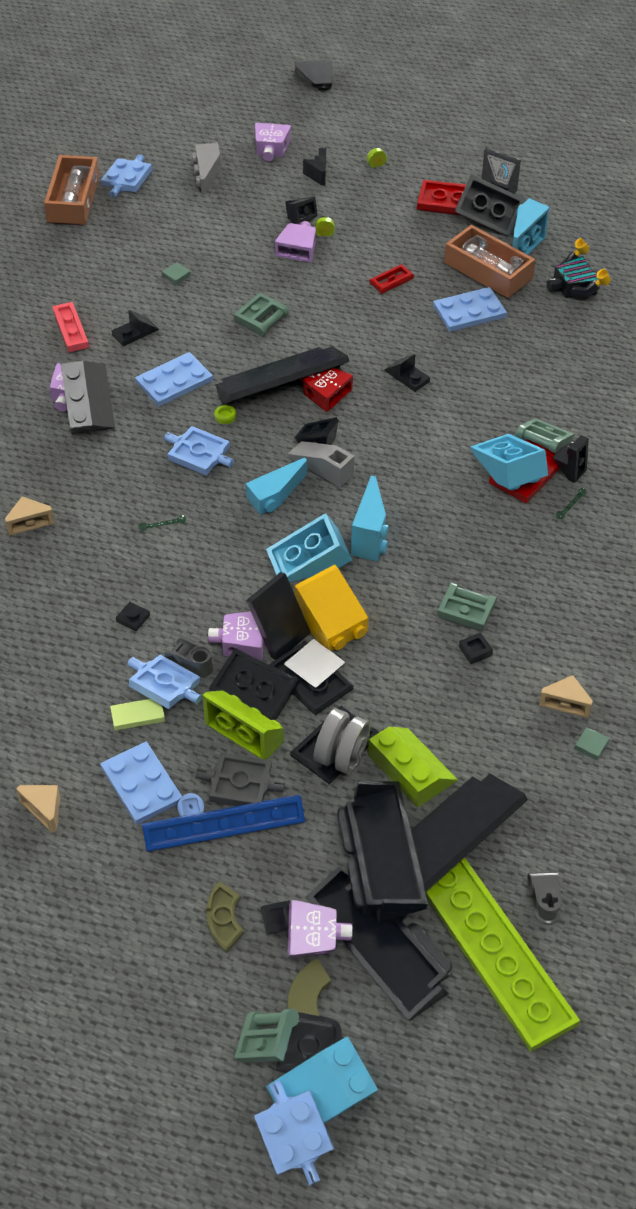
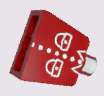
(327, 387)

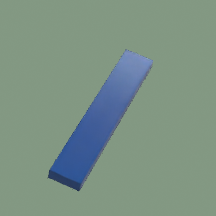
(223, 822)

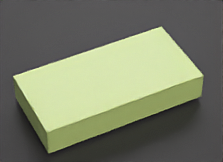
(136, 714)

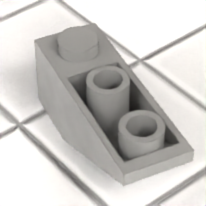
(206, 164)
(326, 461)

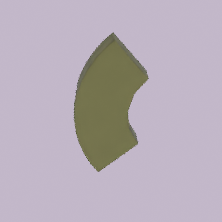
(222, 918)
(308, 987)

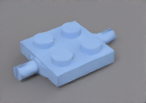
(126, 175)
(198, 450)
(164, 681)
(294, 1132)

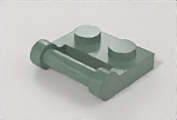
(256, 310)
(544, 434)
(470, 613)
(265, 1044)

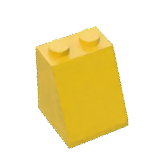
(331, 609)

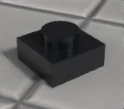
(133, 616)
(475, 648)
(276, 917)

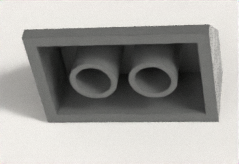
(489, 205)
(87, 396)

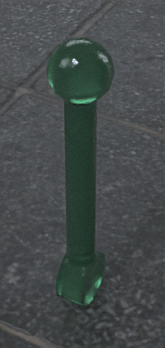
(581, 493)
(143, 526)

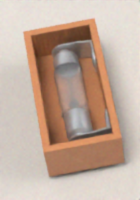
(72, 189)
(489, 261)

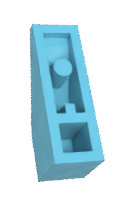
(273, 488)

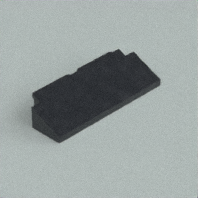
(279, 373)
(462, 824)
(384, 858)
(394, 954)

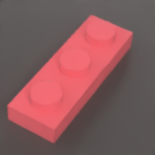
(70, 327)

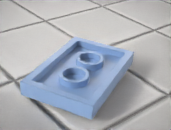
(469, 309)
(174, 379)
(141, 782)

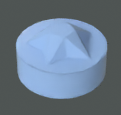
(190, 804)

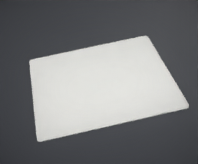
(314, 663)

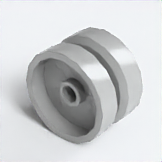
(342, 741)

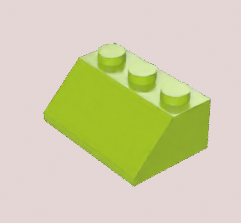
(242, 724)
(409, 763)

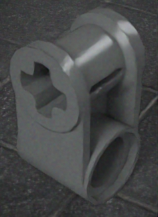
(191, 657)
(545, 896)

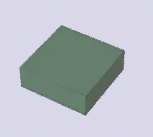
(176, 273)
(591, 743)

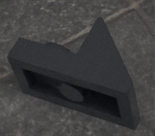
(316, 168)
(301, 209)
(137, 328)
(406, 372)
(319, 432)
(573, 458)

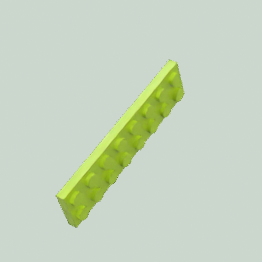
(501, 957)

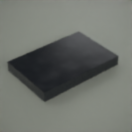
(278, 616)
(255, 683)
(314, 698)
(305, 753)

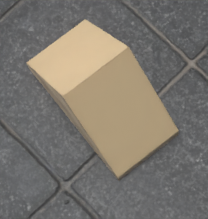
(28, 515)
(567, 696)
(42, 802)

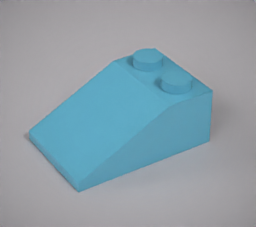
(530, 225)
(511, 460)
(369, 525)
(309, 550)
(334, 1078)

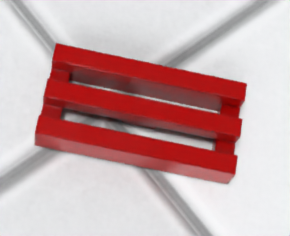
(393, 281)

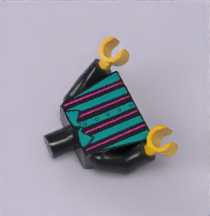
(576, 277)

